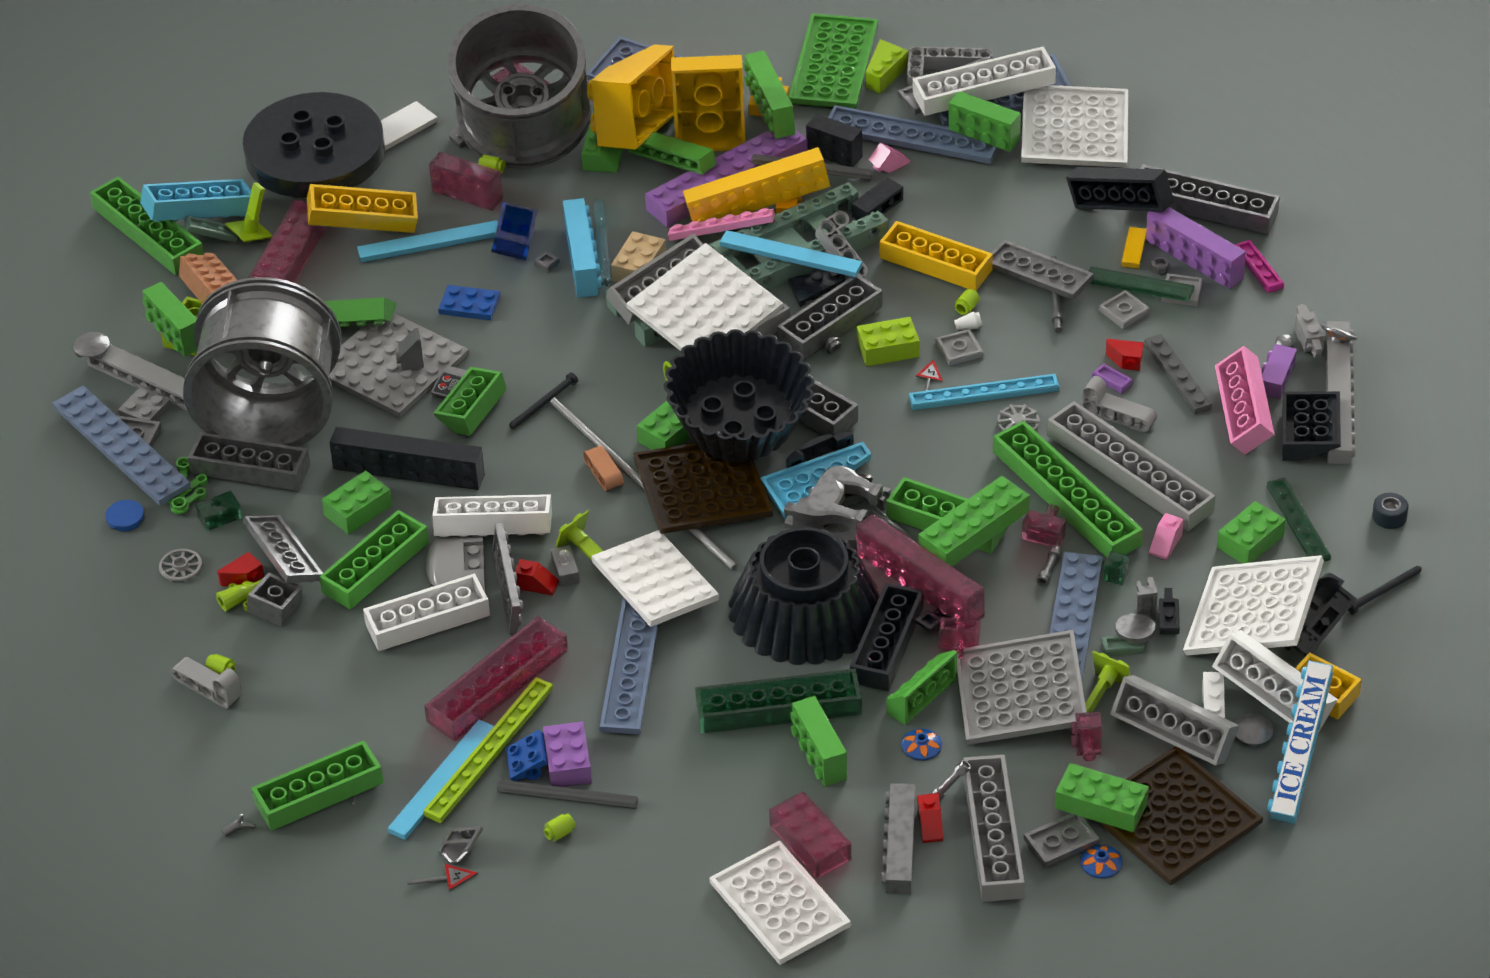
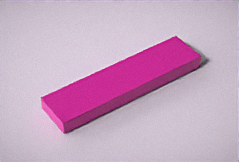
(1260, 267)

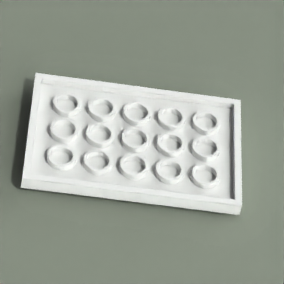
(655, 578)
(780, 902)

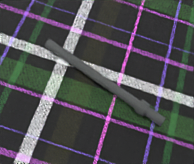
(1057, 316)

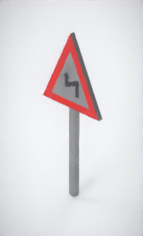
(930, 373)
(454, 877)

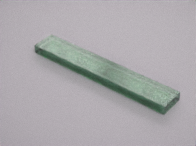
(1142, 284)
(1297, 519)

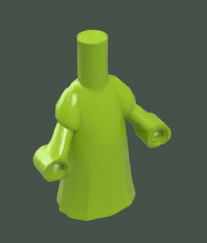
(235, 595)

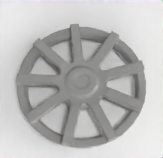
(1017, 417)
(180, 564)

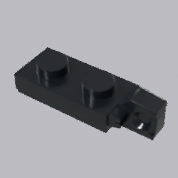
(1169, 613)

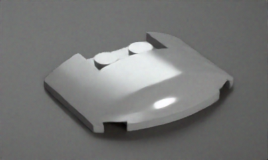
(455, 558)

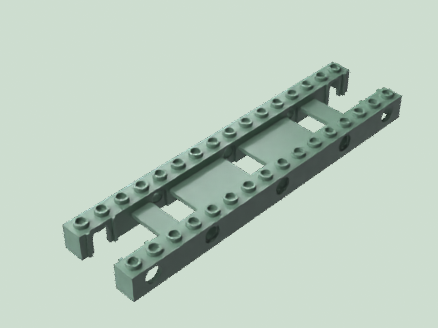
(785, 229)

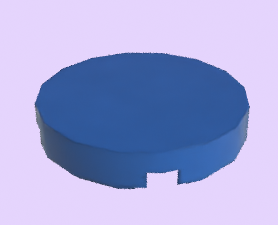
(125, 515)

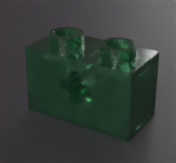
(218, 510)

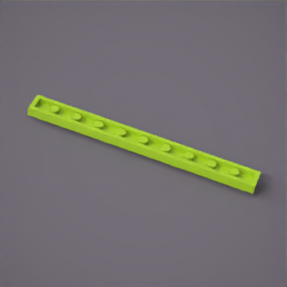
(488, 750)

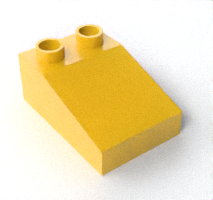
(632, 98)
(709, 101)

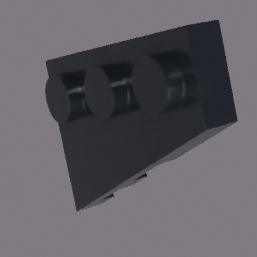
(813, 284)

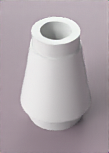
(969, 321)

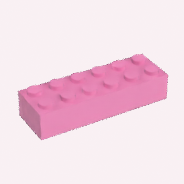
(1244, 400)

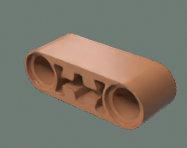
(603, 468)

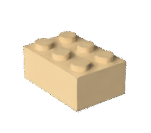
(635, 253)

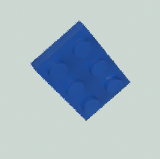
(469, 302)

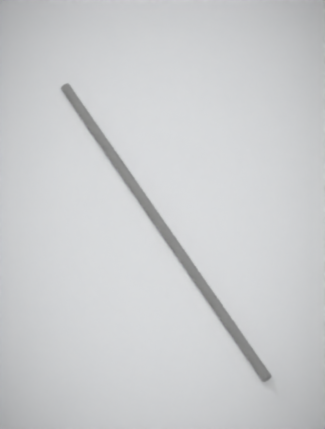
(635, 476)

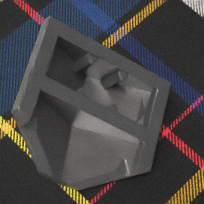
(459, 843)

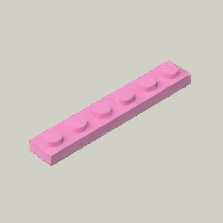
(715, 225)

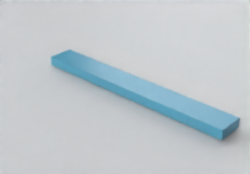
(427, 241)
(791, 253)
(983, 391)
(413, 812)

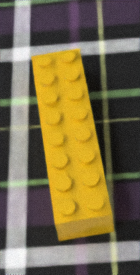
(758, 187)

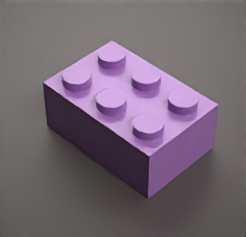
(567, 754)

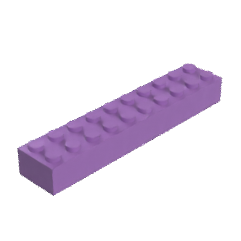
(668, 202)

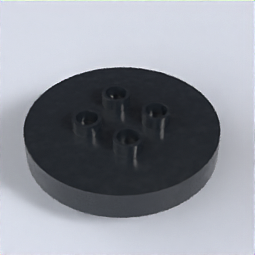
(313, 141)

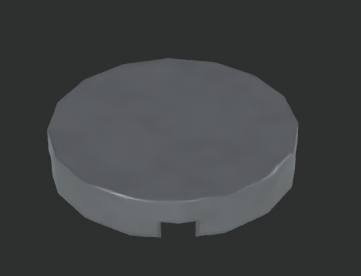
(1135, 628)

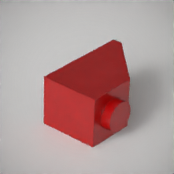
(1125, 353)
(240, 570)
(535, 578)
(930, 817)

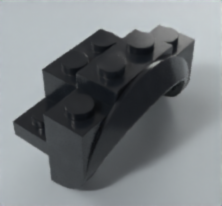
(1325, 611)

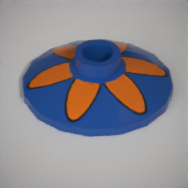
(921, 744)
(1101, 861)

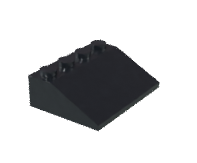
(1310, 424)

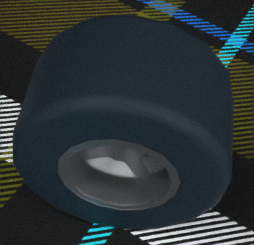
(1390, 510)

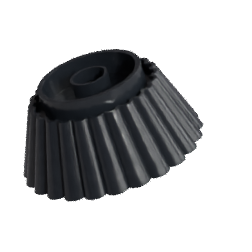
(739, 393)
(803, 597)

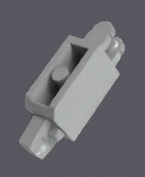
(1309, 331)

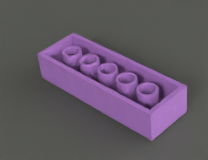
(1196, 246)

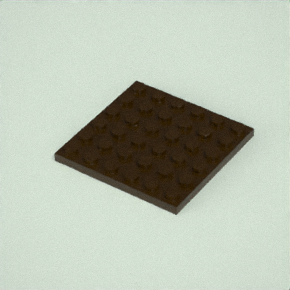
(699, 491)
(1186, 816)

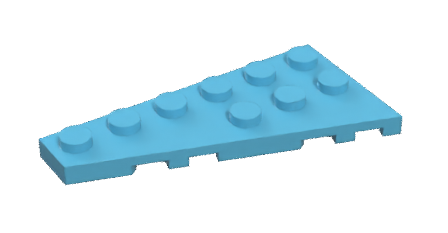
(796, 481)

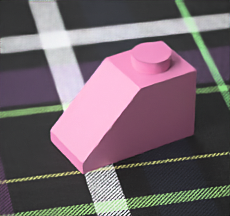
(887, 159)
(1166, 536)

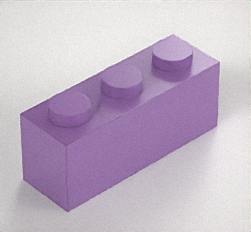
(1278, 369)

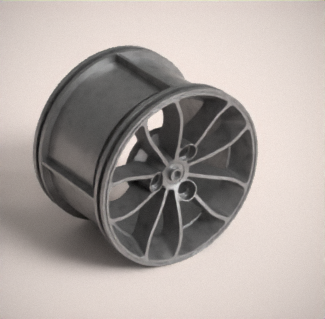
(526, 118)
(268, 330)

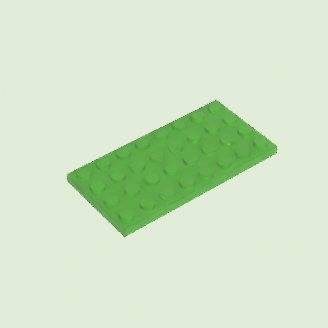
(833, 61)

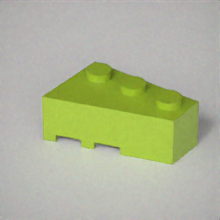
(885, 66)

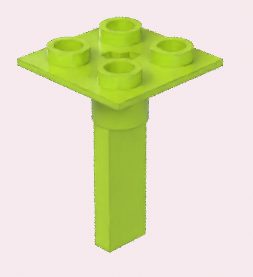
(249, 228)
(575, 533)
(1108, 671)

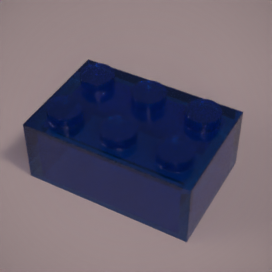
(514, 231)

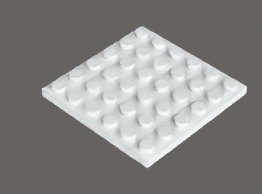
(1075, 126)
(703, 297)
(1259, 598)

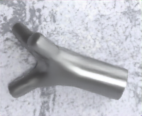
(237, 824)

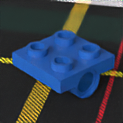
(527, 757)

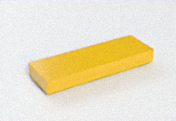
(1134, 247)

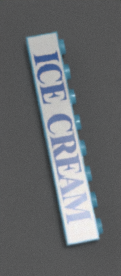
(1301, 742)

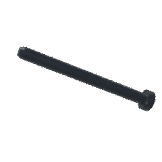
(571, 379)
(1384, 588)

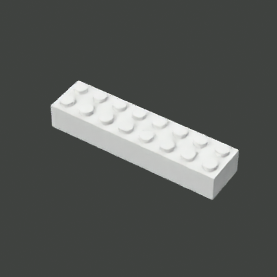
(985, 79)

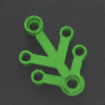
(181, 504)

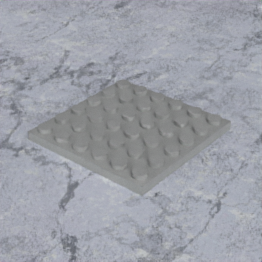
(370, 367)
(1020, 687)

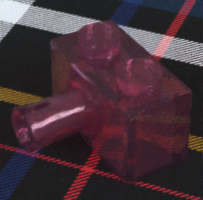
(1044, 528)
(958, 634)
(1087, 735)

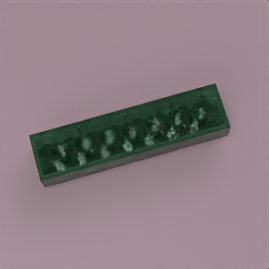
(771, 700)

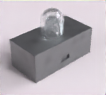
(565, 566)

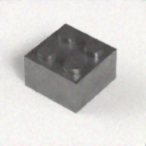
(274, 599)

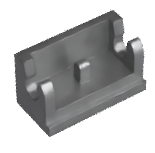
(1147, 599)

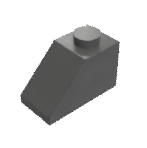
(410, 351)

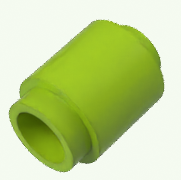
(492, 162)
(967, 301)
(219, 663)
(559, 827)

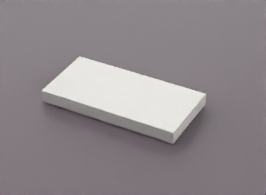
(406, 123)

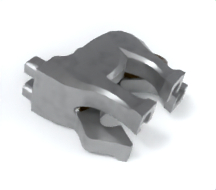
(828, 502)

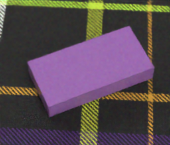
(1113, 378)

